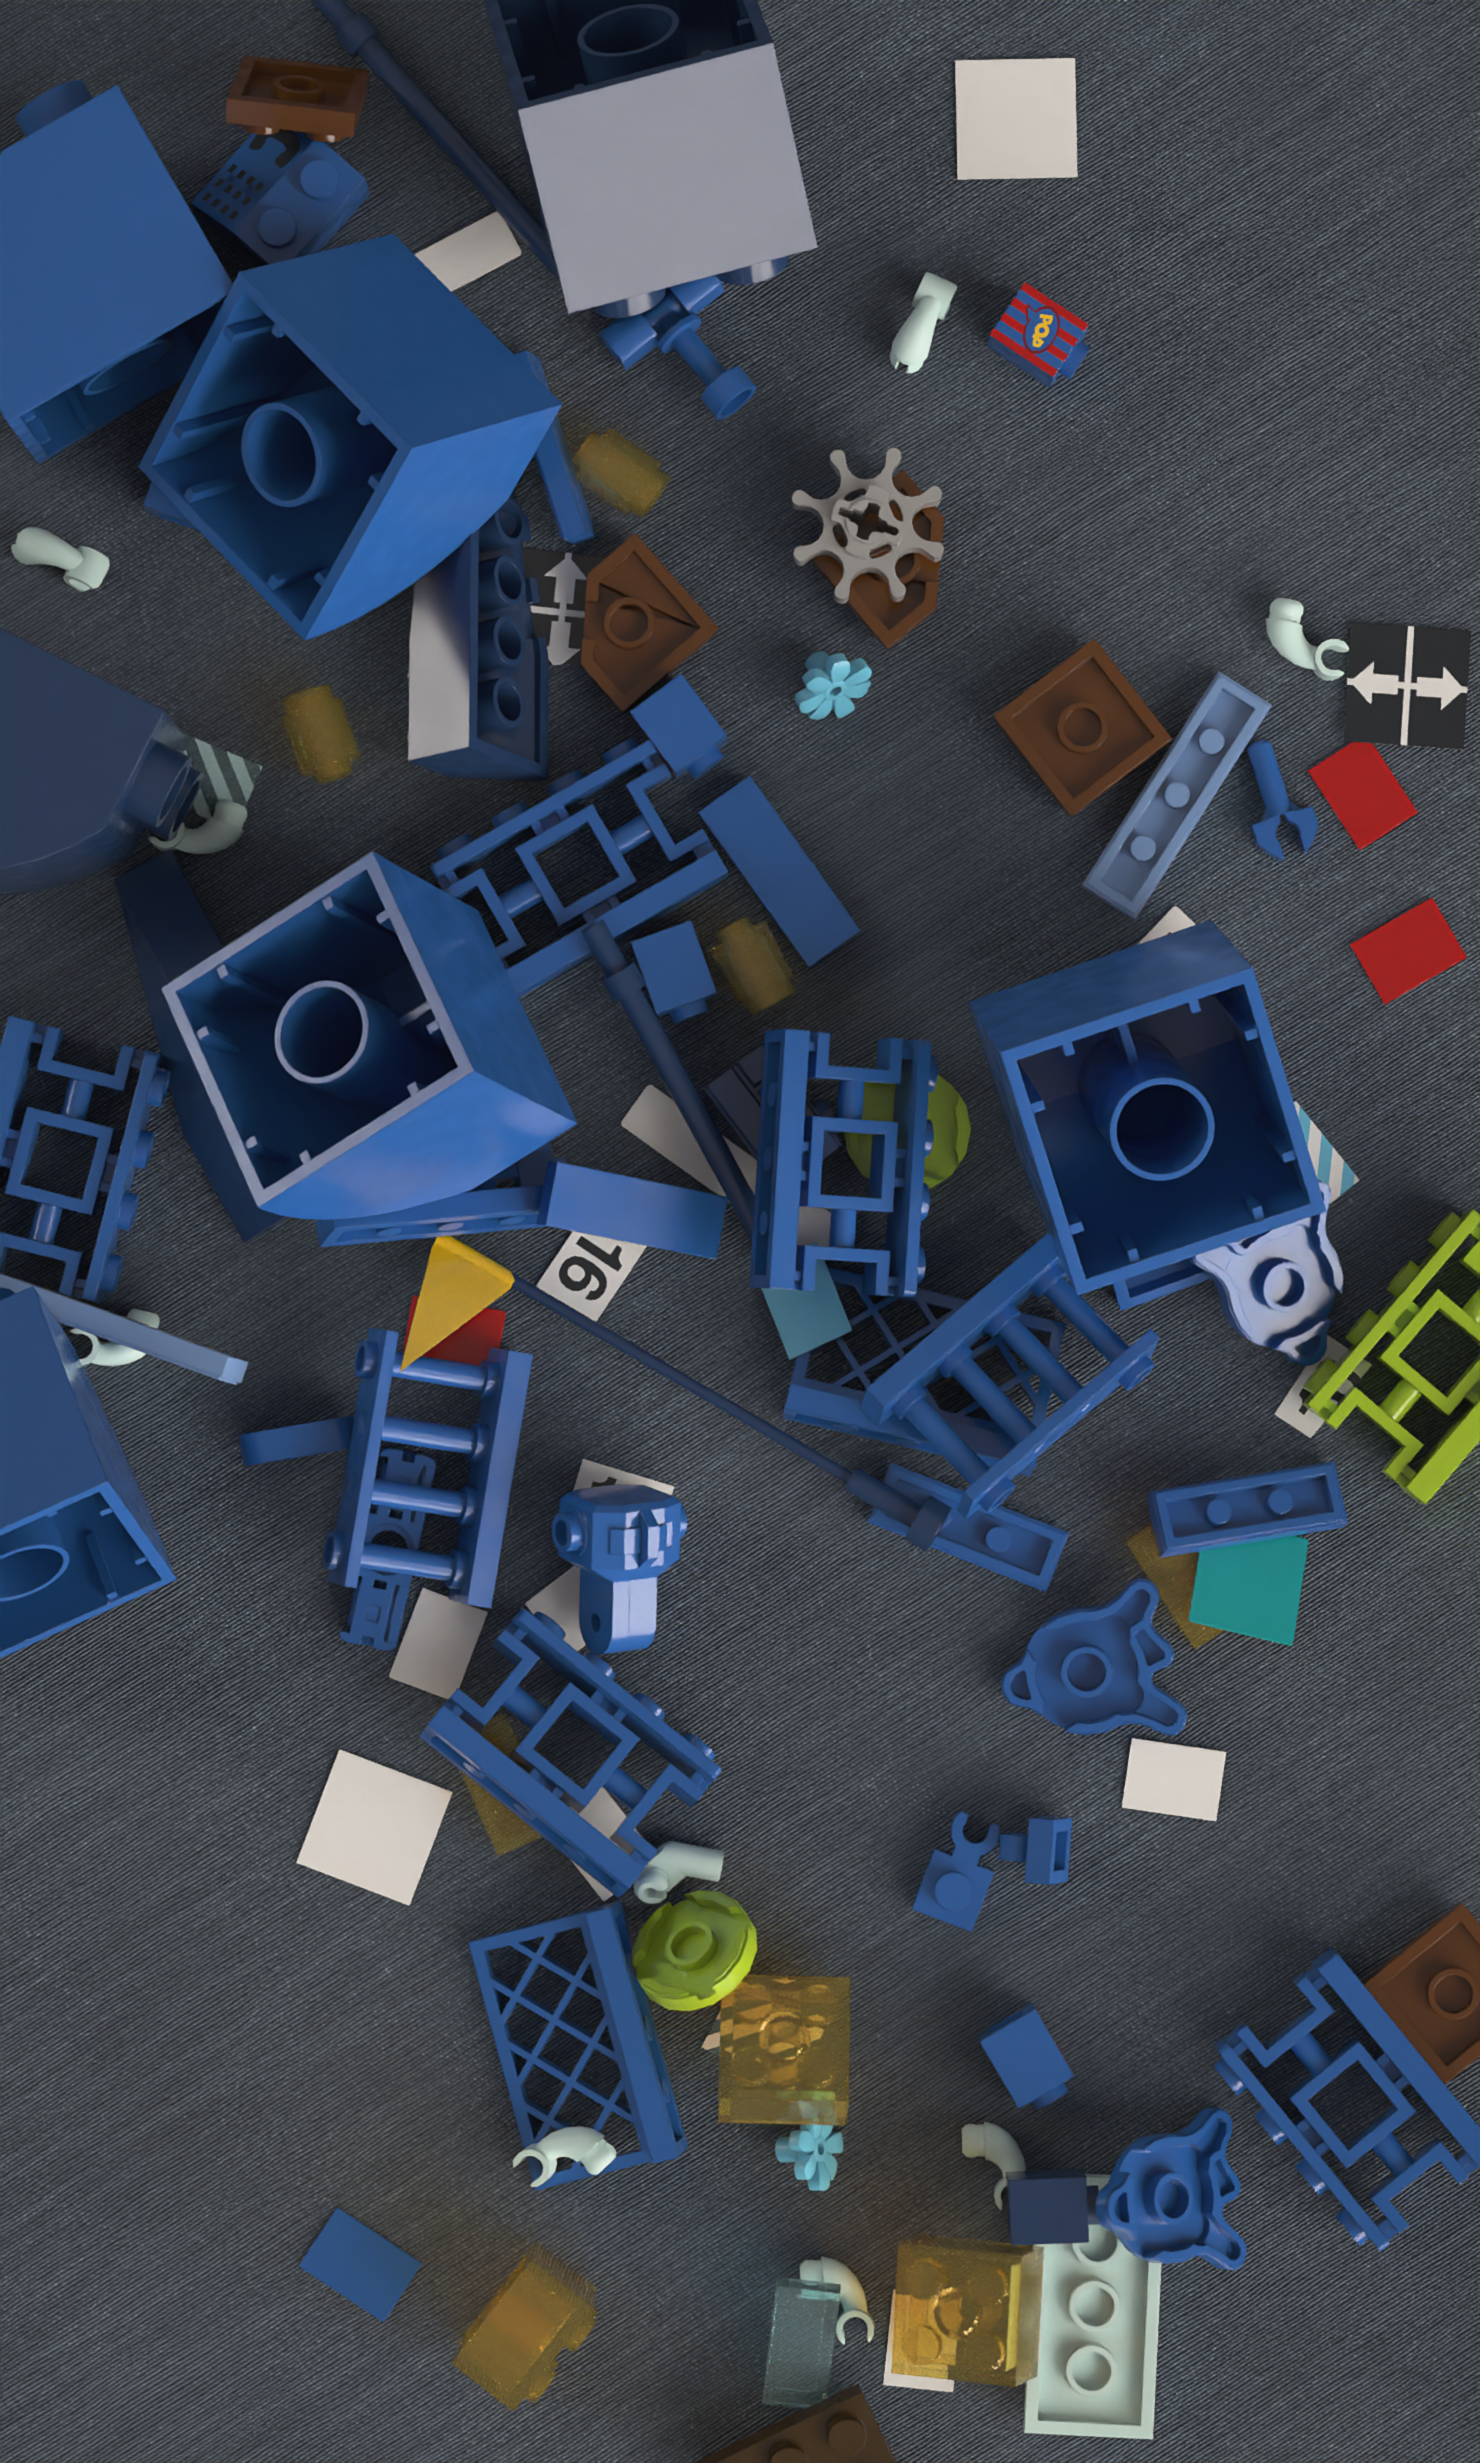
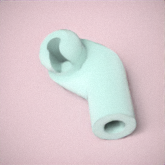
(672, 1865)

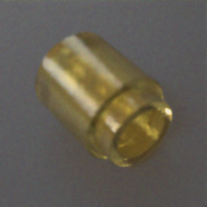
(620, 472)
(320, 734)
(753, 965)

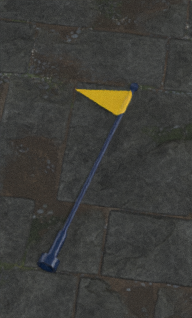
(465, 1282)

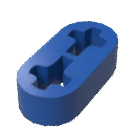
(296, 1441)

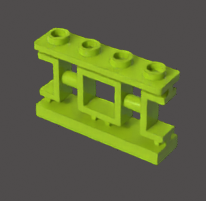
(1403, 1321)

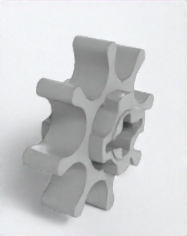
(877, 498)

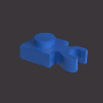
(955, 1882)

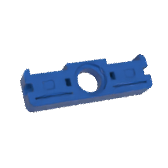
(382, 1596)

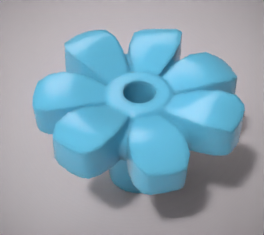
(832, 684)
(812, 2152)

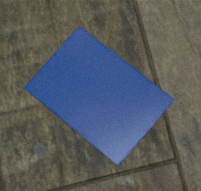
(360, 2264)

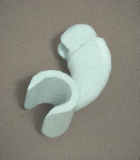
(916, 334)
(83, 566)
(1288, 639)
(213, 835)
(112, 1353)
(573, 2142)
(996, 2146)
(851, 2292)

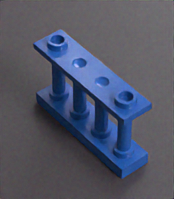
(949, 1353)
(478, 1506)

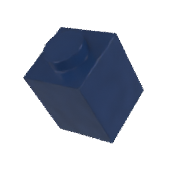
(1050, 2206)

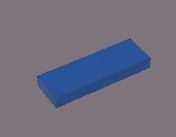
(559, 473)
(779, 872)
(632, 1210)
(1246, 1509)
(993, 1540)

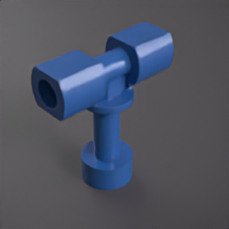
(672, 327)

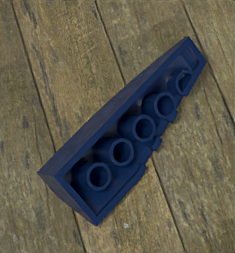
(476, 660)
(168, 939)

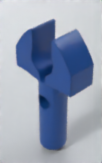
(1277, 804)

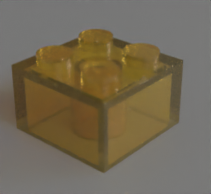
(785, 2051)
(967, 2310)
(525, 2327)

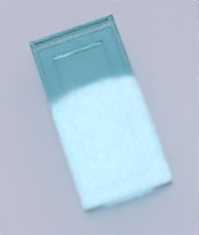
(800, 2343)

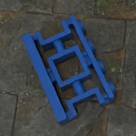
(553, 824)
(793, 1156)
(107, 1172)
(606, 1709)
(1390, 2069)

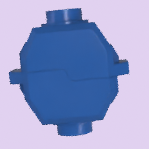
(621, 1545)

